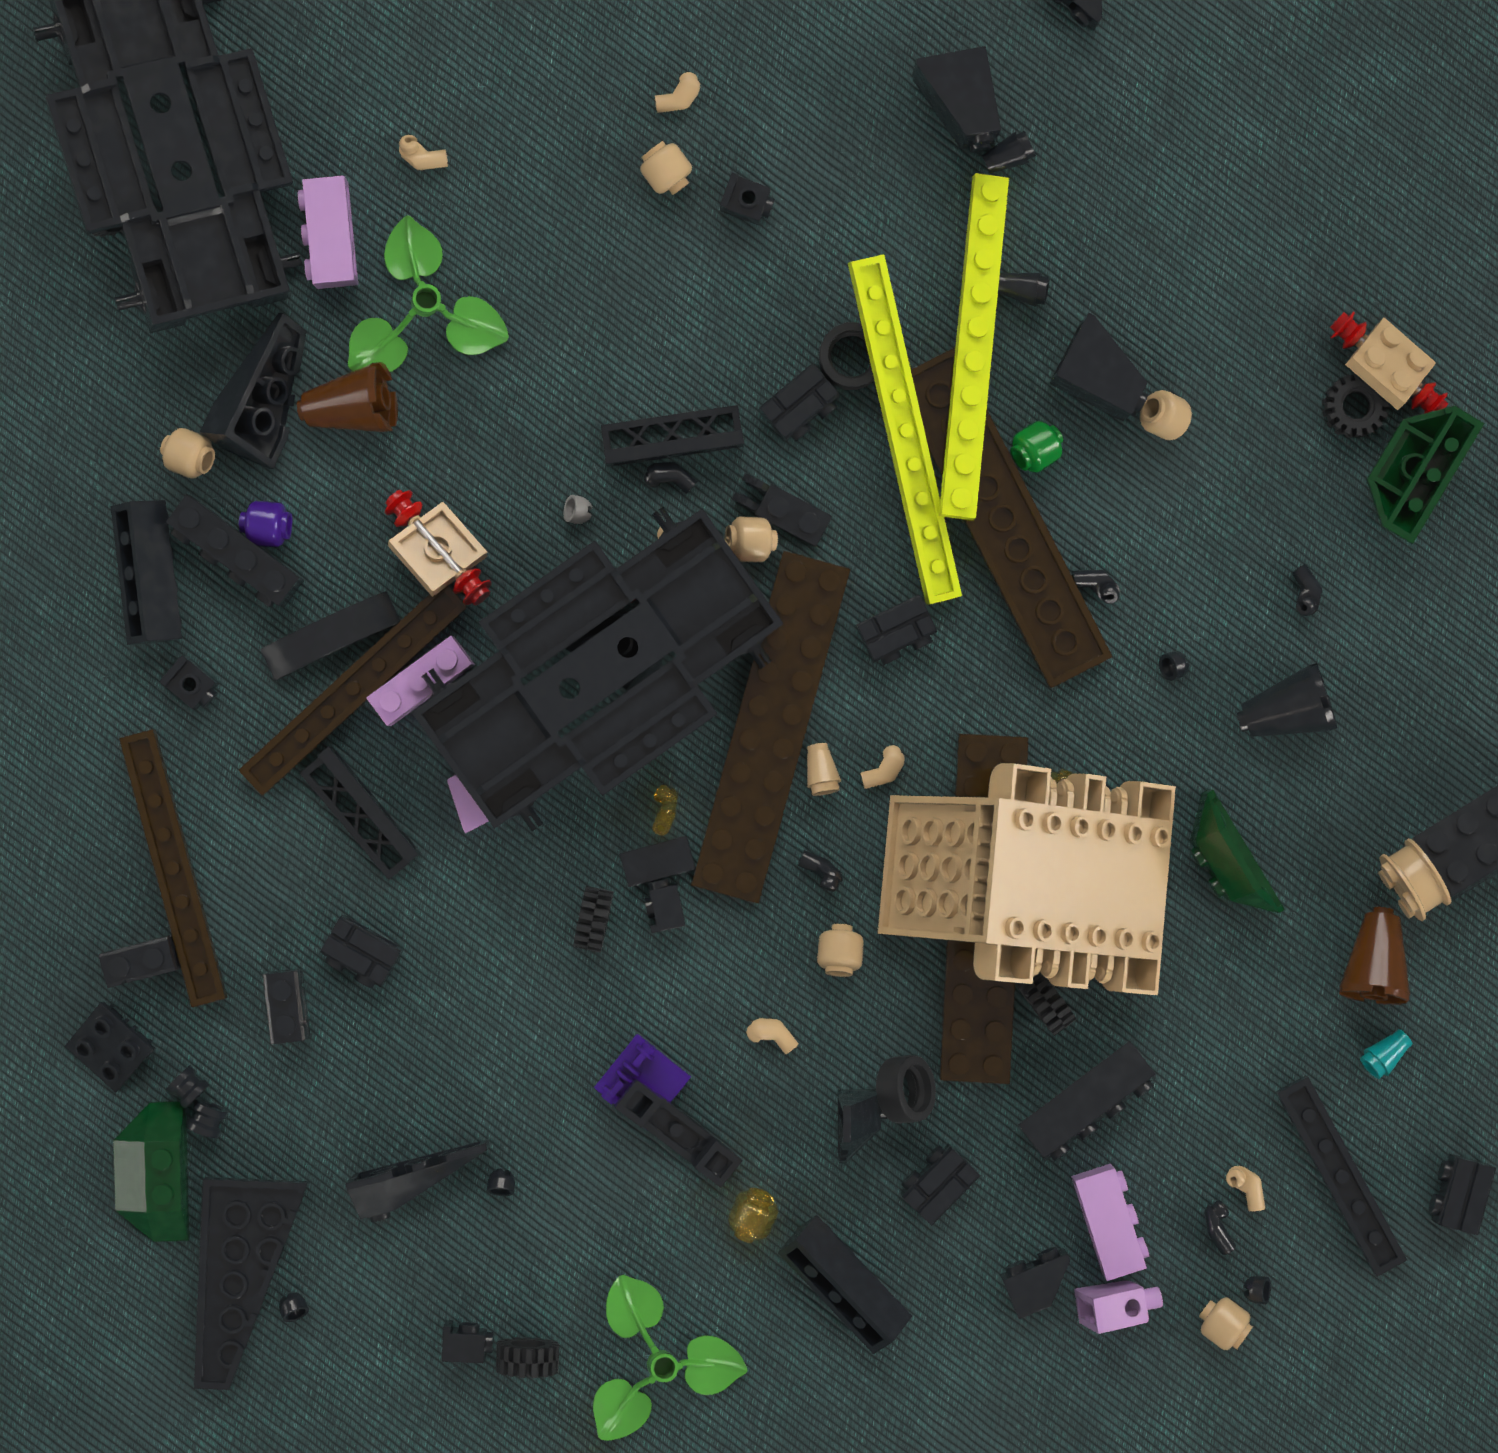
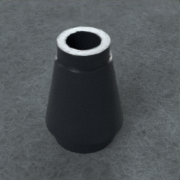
(1009, 153)
(1025, 287)

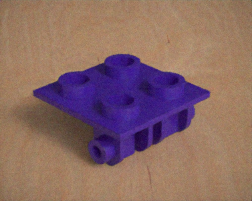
(646, 1064)

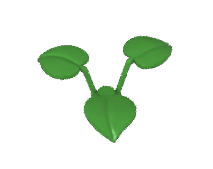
(417, 253)
(709, 1370)

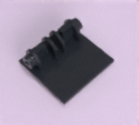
(110, 1046)

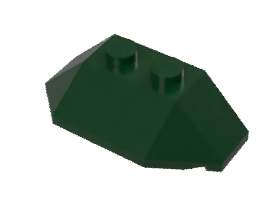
(1419, 467)
(1228, 857)
(154, 1172)

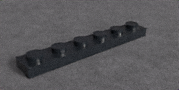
(1341, 1176)

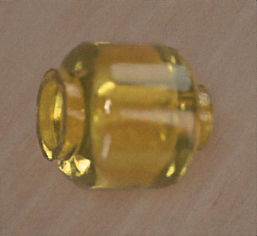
(753, 1215)

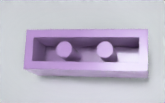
(328, 232)
(410, 690)
(1110, 1221)

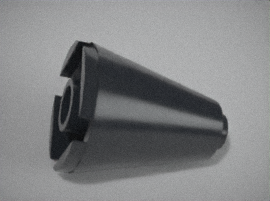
(1290, 706)

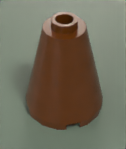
(352, 401)
(1377, 961)

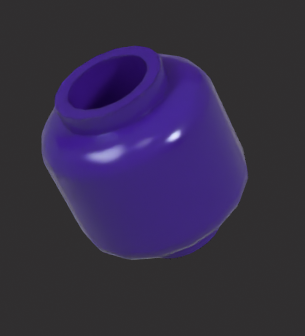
(266, 523)

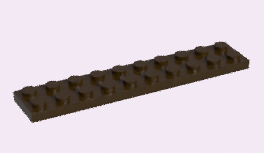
(1016, 542)
(771, 729)
(975, 1010)

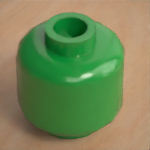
(1036, 446)

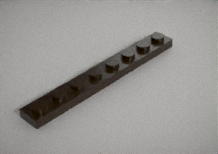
(351, 689)
(173, 868)

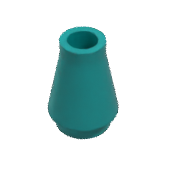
(1385, 1054)

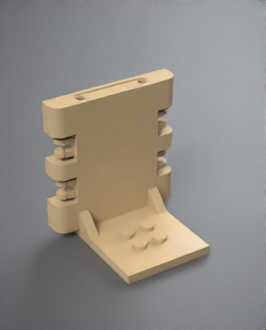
(1036, 877)

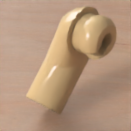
(1248, 1183)

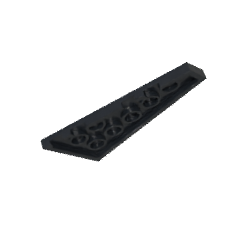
(240, 1249)

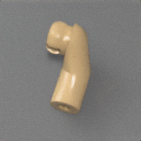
(681, 97)
(419, 157)
(888, 769)
(772, 1030)

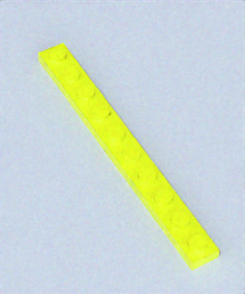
(974, 347)
(904, 428)

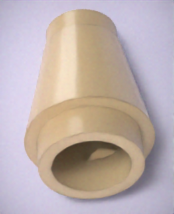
(821, 770)

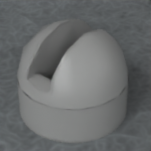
(577, 509)

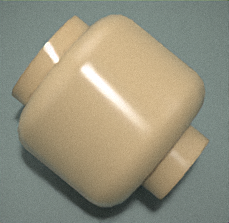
(666, 168)
(1165, 415)
(187, 453)
(751, 538)
(840, 950)
(1225, 1323)

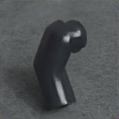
(822, 867)

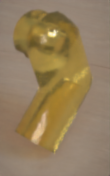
(667, 812)

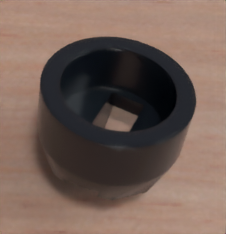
(1166, 665)
(501, 1183)
(1259, 1289)
(293, 1307)

